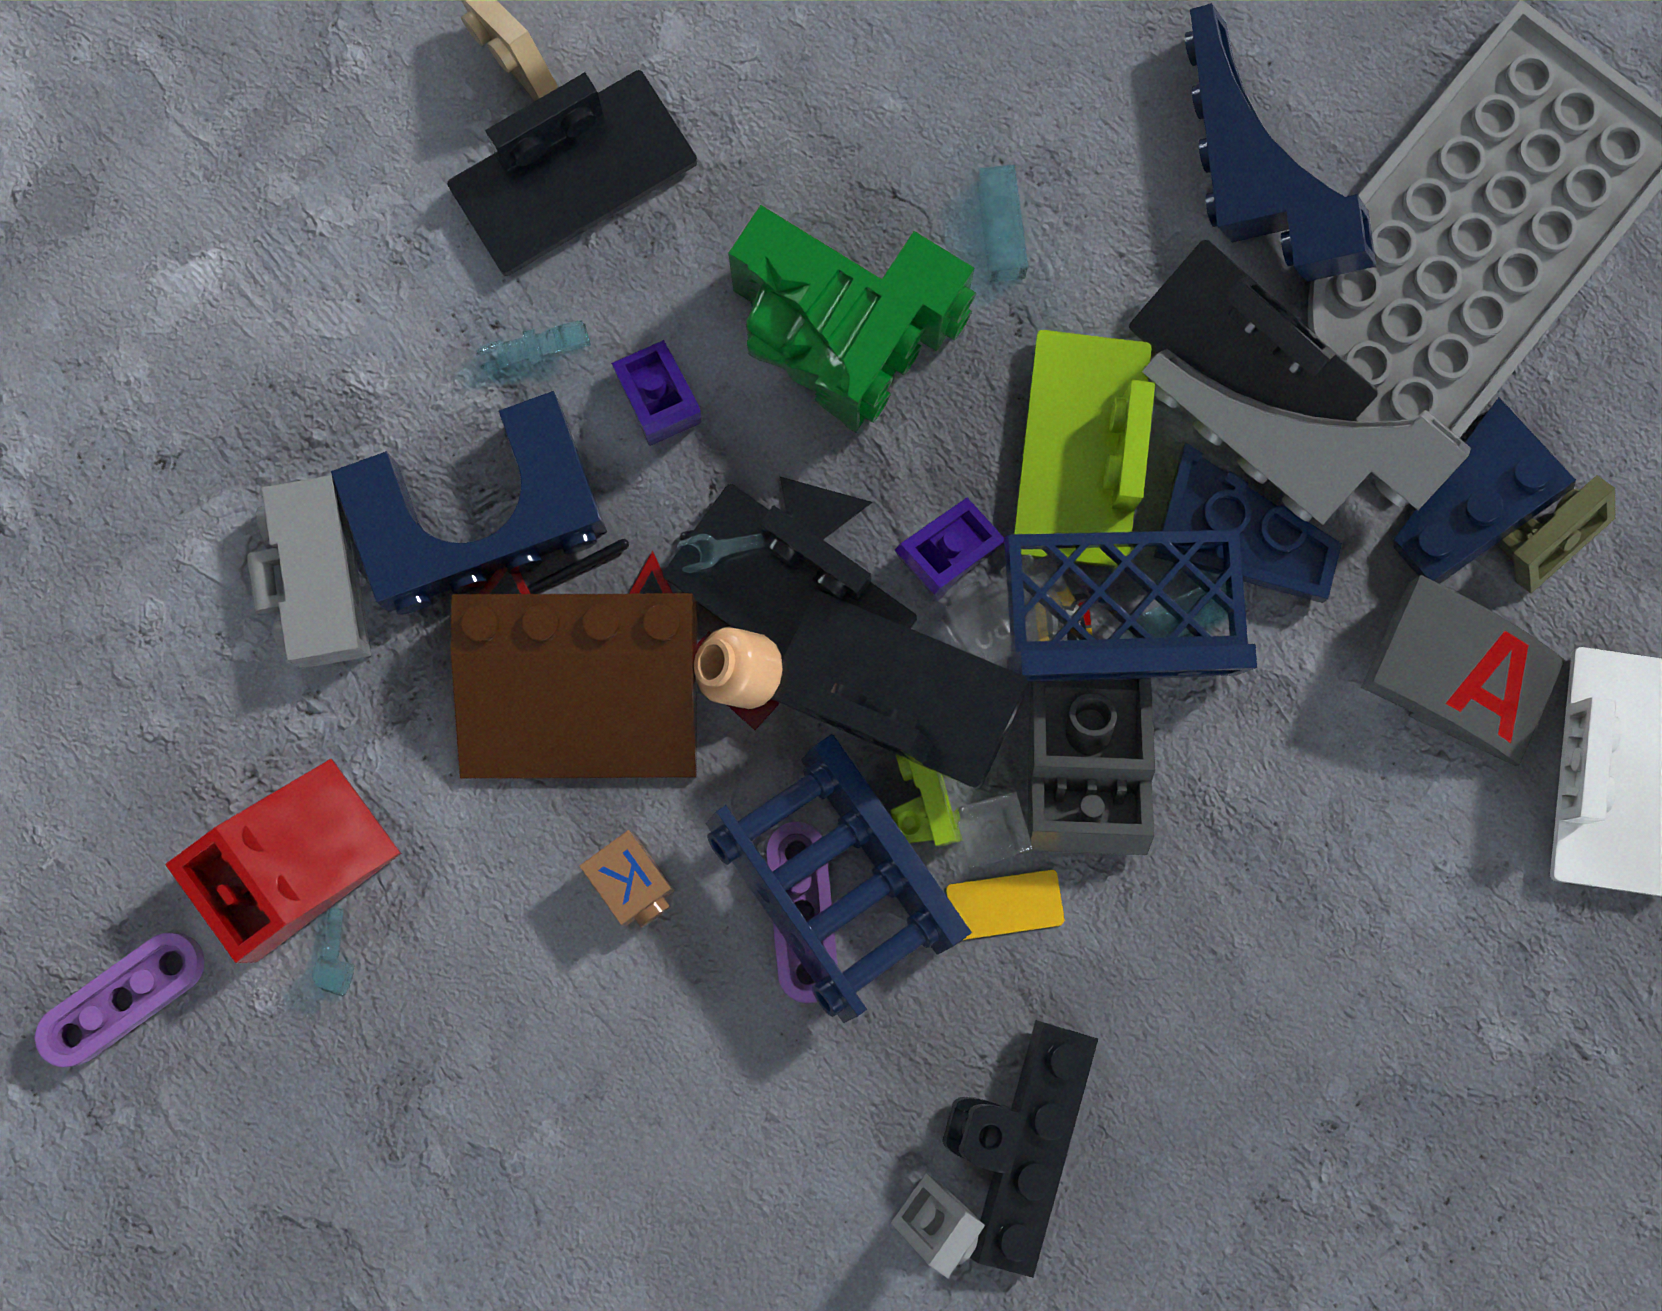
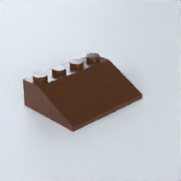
(575, 685)

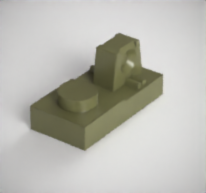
(1543, 549)

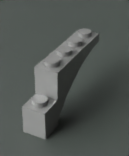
(1310, 456)

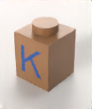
(629, 880)

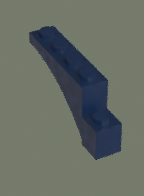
(1256, 181)

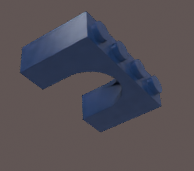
(551, 514)

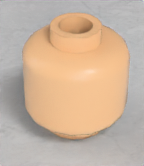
(738, 668)

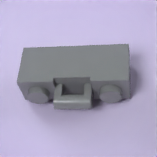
(319, 571)

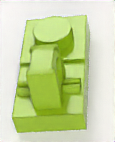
(930, 814)

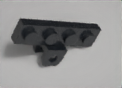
(1024, 1145)

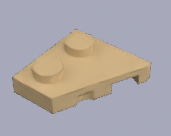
(509, 45)

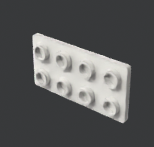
(1611, 774)

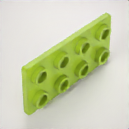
(1085, 439)

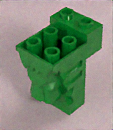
(840, 323)

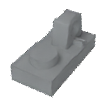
(938, 1226)

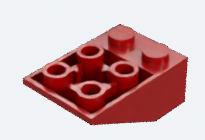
(282, 862)

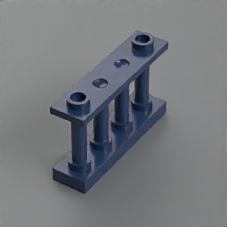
(896, 873)

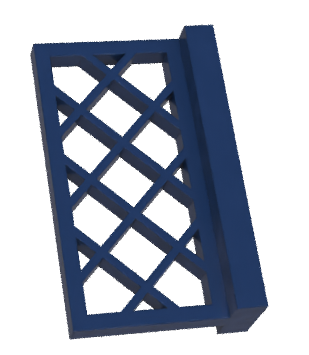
(1130, 657)

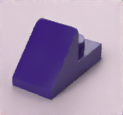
(657, 392)
(949, 547)

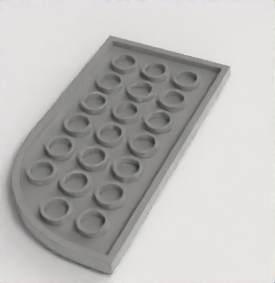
(1490, 221)

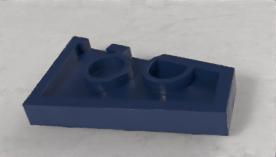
(1485, 498)
(1275, 543)

